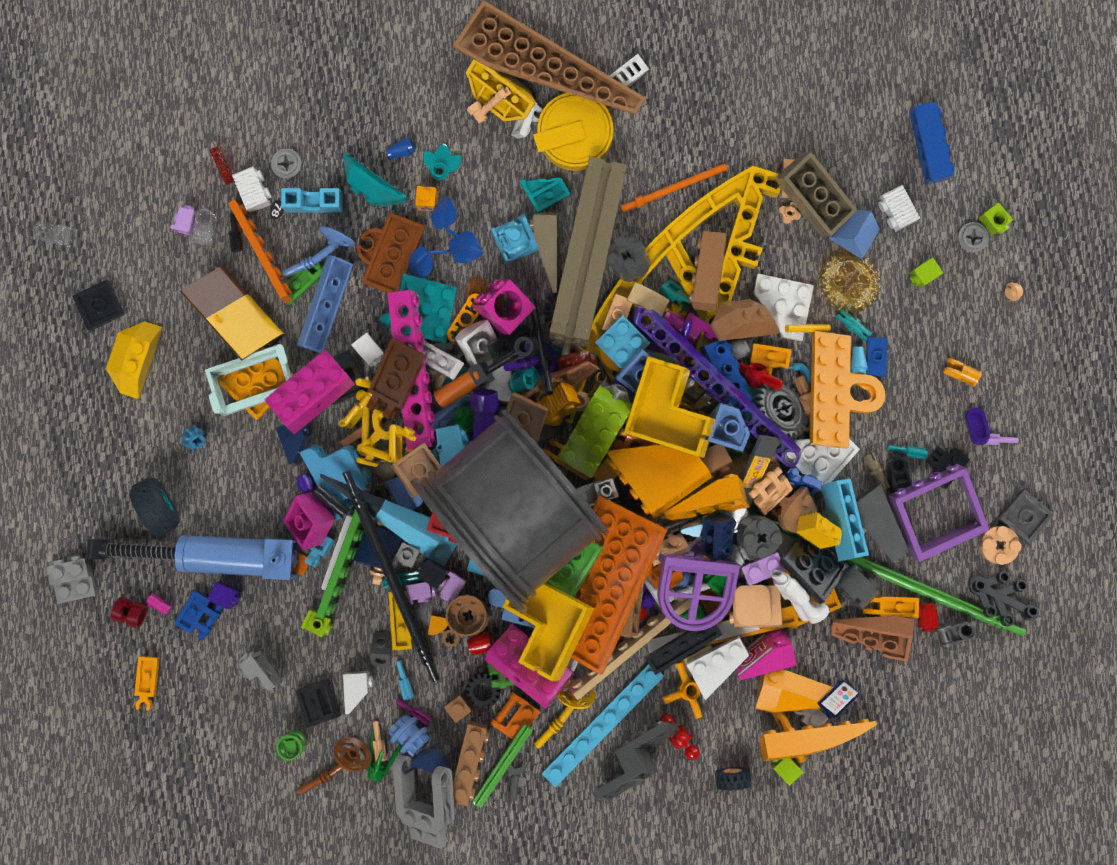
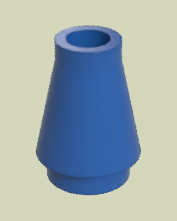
(401, 149)

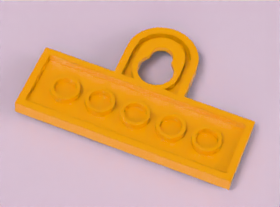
(831, 390)

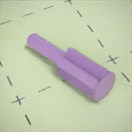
(995, 439)

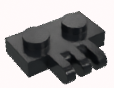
(945, 459)

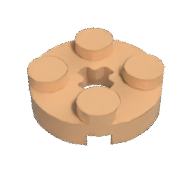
(1000, 556)

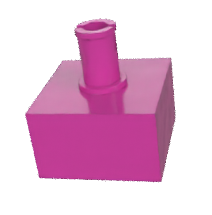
(308, 520)

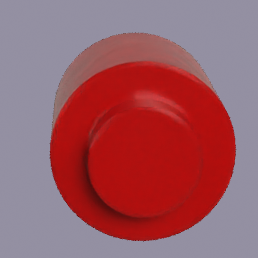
(927, 617)
(481, 643)

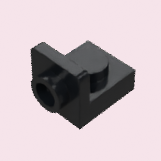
(705, 402)

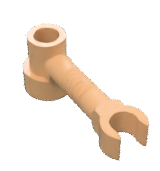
(479, 111)

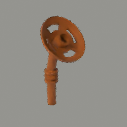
(348, 759)

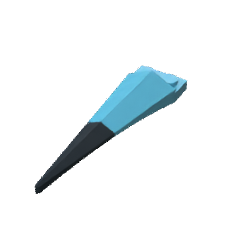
(405, 523)

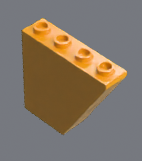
(658, 475)

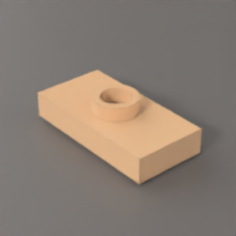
(619, 307)

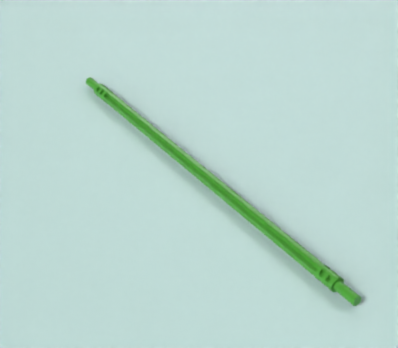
(920, 588)

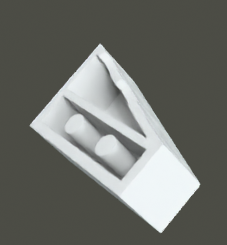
(717, 664)

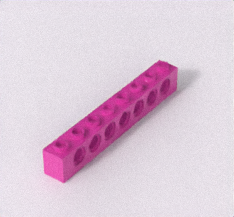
(397, 302)

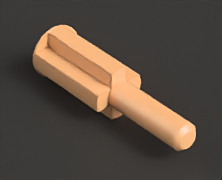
(378, 744)

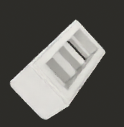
(623, 69)

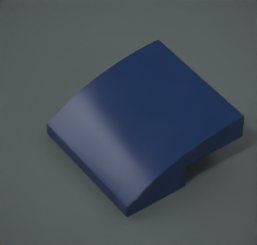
(365, 553)

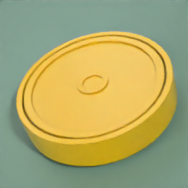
(596, 125)

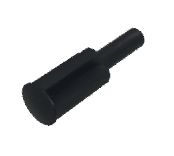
(234, 235)

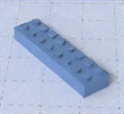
(325, 304)

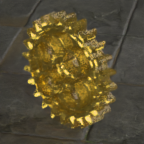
(864, 293)

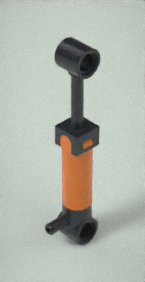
(478, 376)

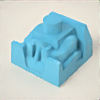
(515, 239)

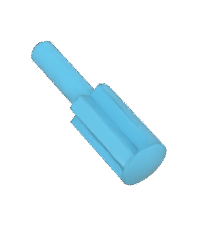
(404, 683)

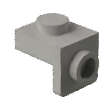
(407, 555)

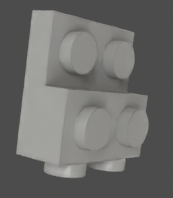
(72, 579)
(256, 665)

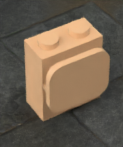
(756, 607)

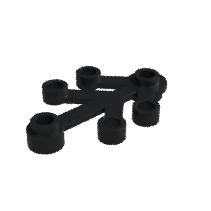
(1000, 598)

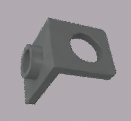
(381, 648)

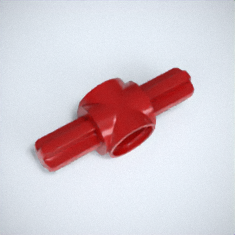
(757, 374)

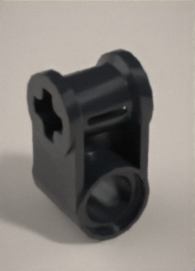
(898, 476)

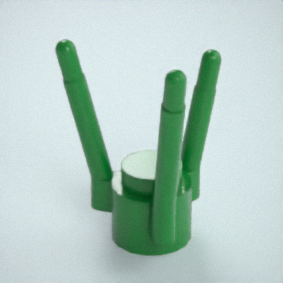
(377, 769)

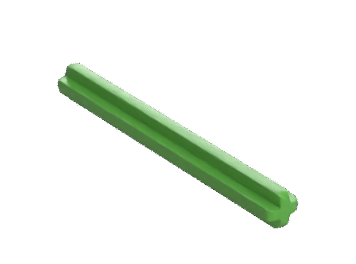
(502, 765)

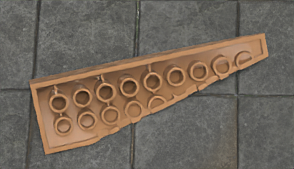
(519, 51)

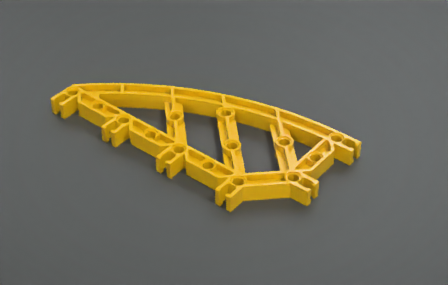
(668, 244)

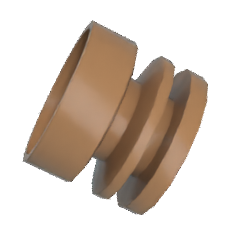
(457, 620)

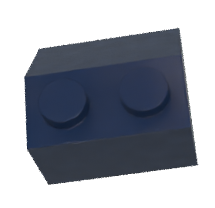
(294, 443)

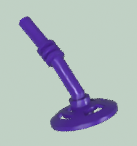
(527, 363)

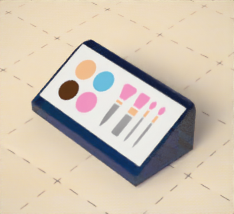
(837, 699)

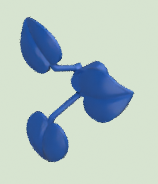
(462, 247)

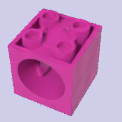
(519, 306)

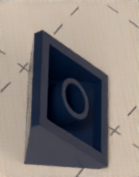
(430, 759)

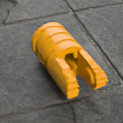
(962, 372)

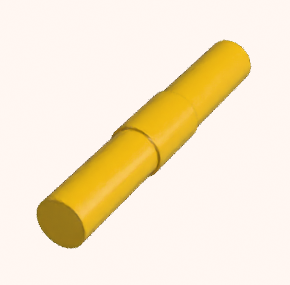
(808, 328)

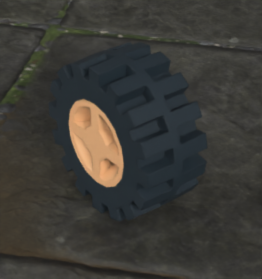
(733, 778)

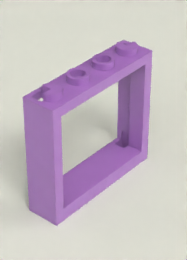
(949, 539)

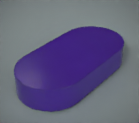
(977, 426)

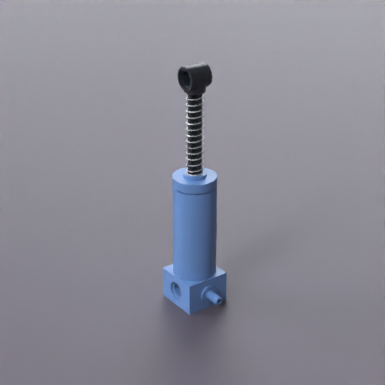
(213, 555)

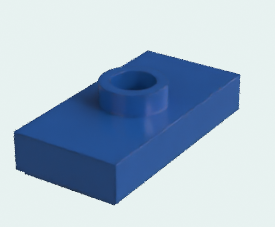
(876, 356)

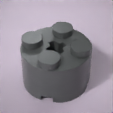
(628, 258)
(769, 537)
(857, 587)

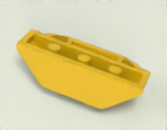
(488, 82)
(133, 357)

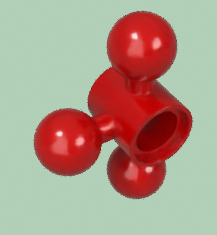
(681, 739)

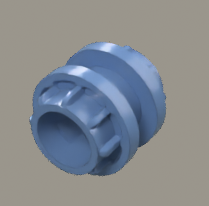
(409, 735)

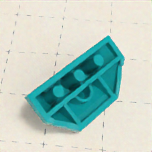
(370, 184)

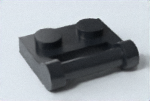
(312, 706)

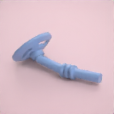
(335, 239)

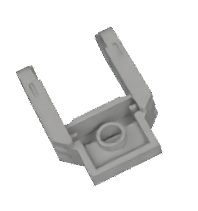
(425, 821)

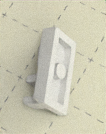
(522, 126)

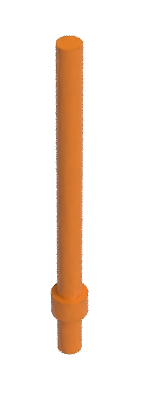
(640, 201)

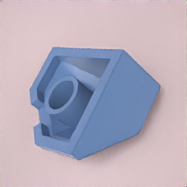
(729, 427)

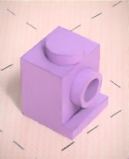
(184, 220)
(452, 586)
(419, 591)

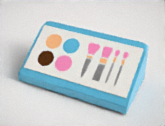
(693, 528)

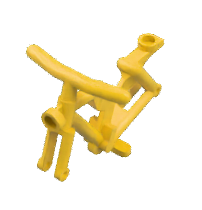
(368, 444)

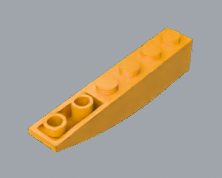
(809, 739)

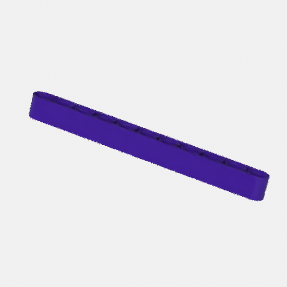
(715, 377)

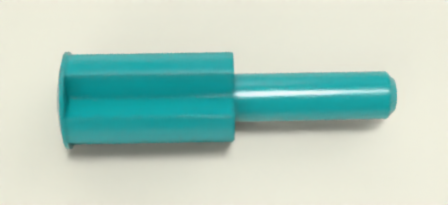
(910, 451)

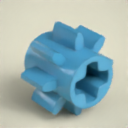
(193, 437)

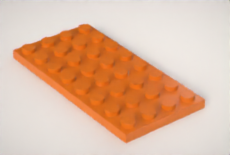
(615, 579)

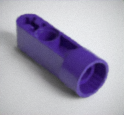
(484, 404)

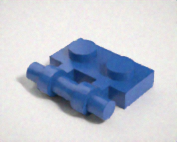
(808, 481)
(193, 612)

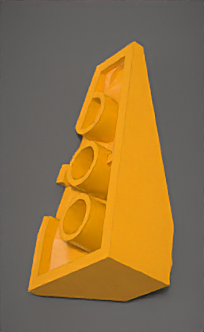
(722, 494)
(788, 692)

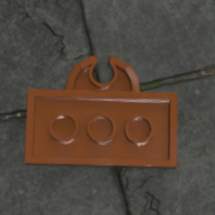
(389, 252)

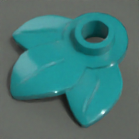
(441, 160)

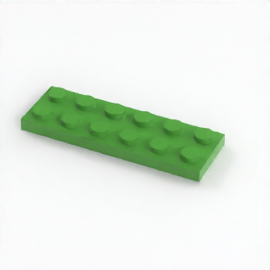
(341, 568)

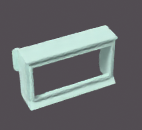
(216, 397)

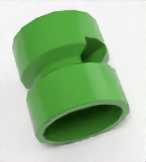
(291, 745)

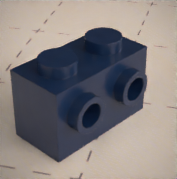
(717, 536)

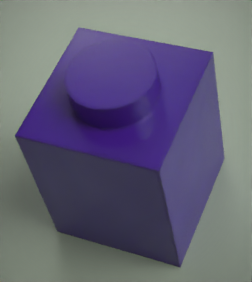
(224, 595)

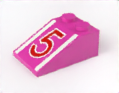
(767, 654)

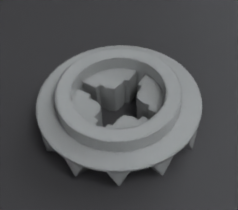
(279, 159)
(979, 232)

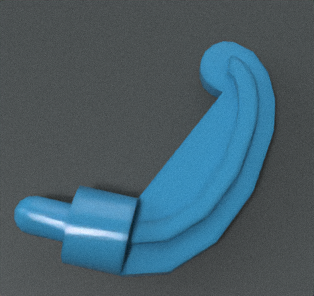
(803, 370)

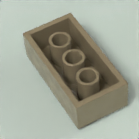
(816, 194)

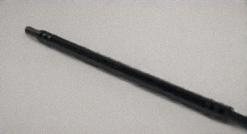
(390, 575)

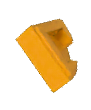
(437, 624)

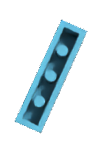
(844, 513)

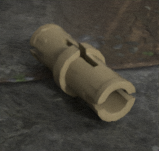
(876, 469)

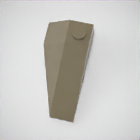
(546, 236)

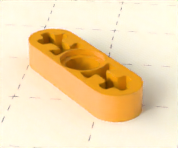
(469, 303)

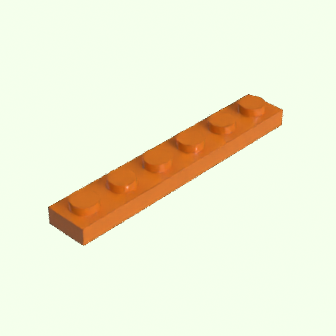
(264, 257)

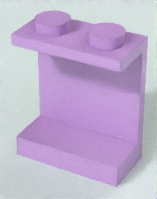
(760, 569)

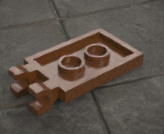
(395, 377)

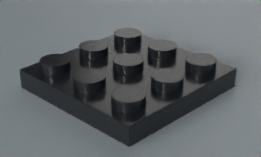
(814, 567)

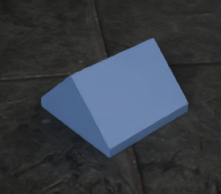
(857, 233)
(632, 372)

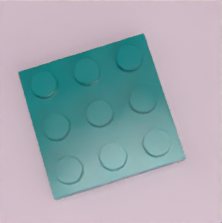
(434, 306)

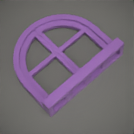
(698, 566)

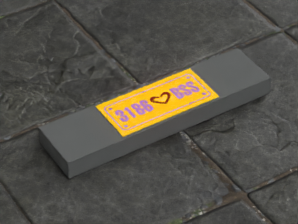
(758, 462)

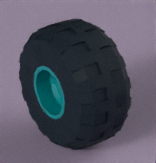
(154, 506)

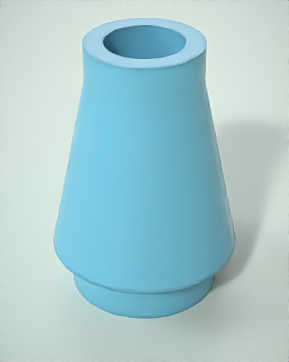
(858, 361)

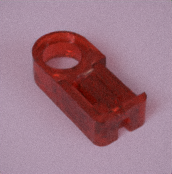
(222, 165)

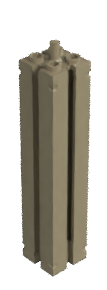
(587, 255)

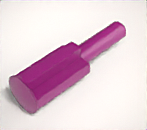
(422, 717)

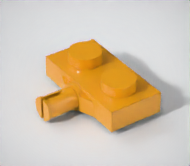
(770, 356)

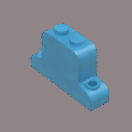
(333, 466)

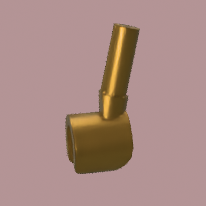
(596, 385)

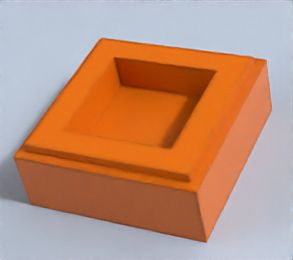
(301, 566)

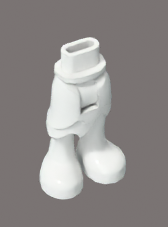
(793, 591)

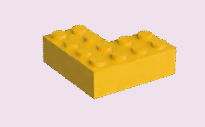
(657, 413)
(557, 630)

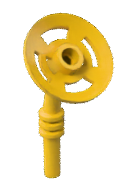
(572, 704)

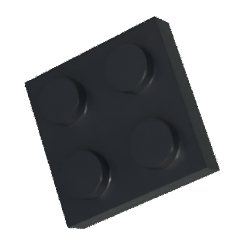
(98, 305)

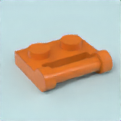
(524, 715)

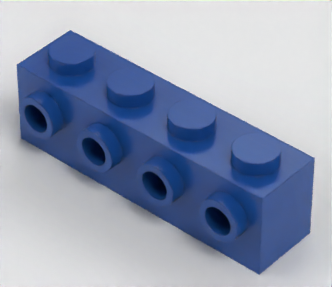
(931, 143)
(720, 356)

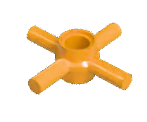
(681, 693)

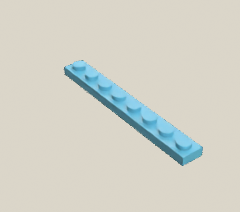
(601, 725)

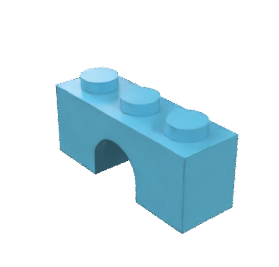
(299, 201)

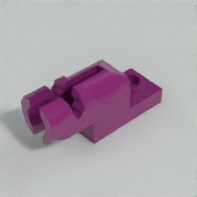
(697, 326)

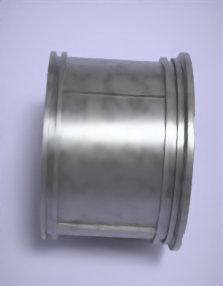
(510, 509)

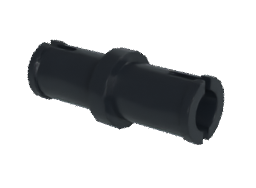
(331, 501)

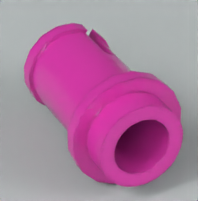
(159, 604)

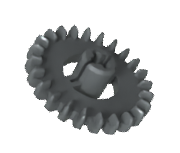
(765, 398)

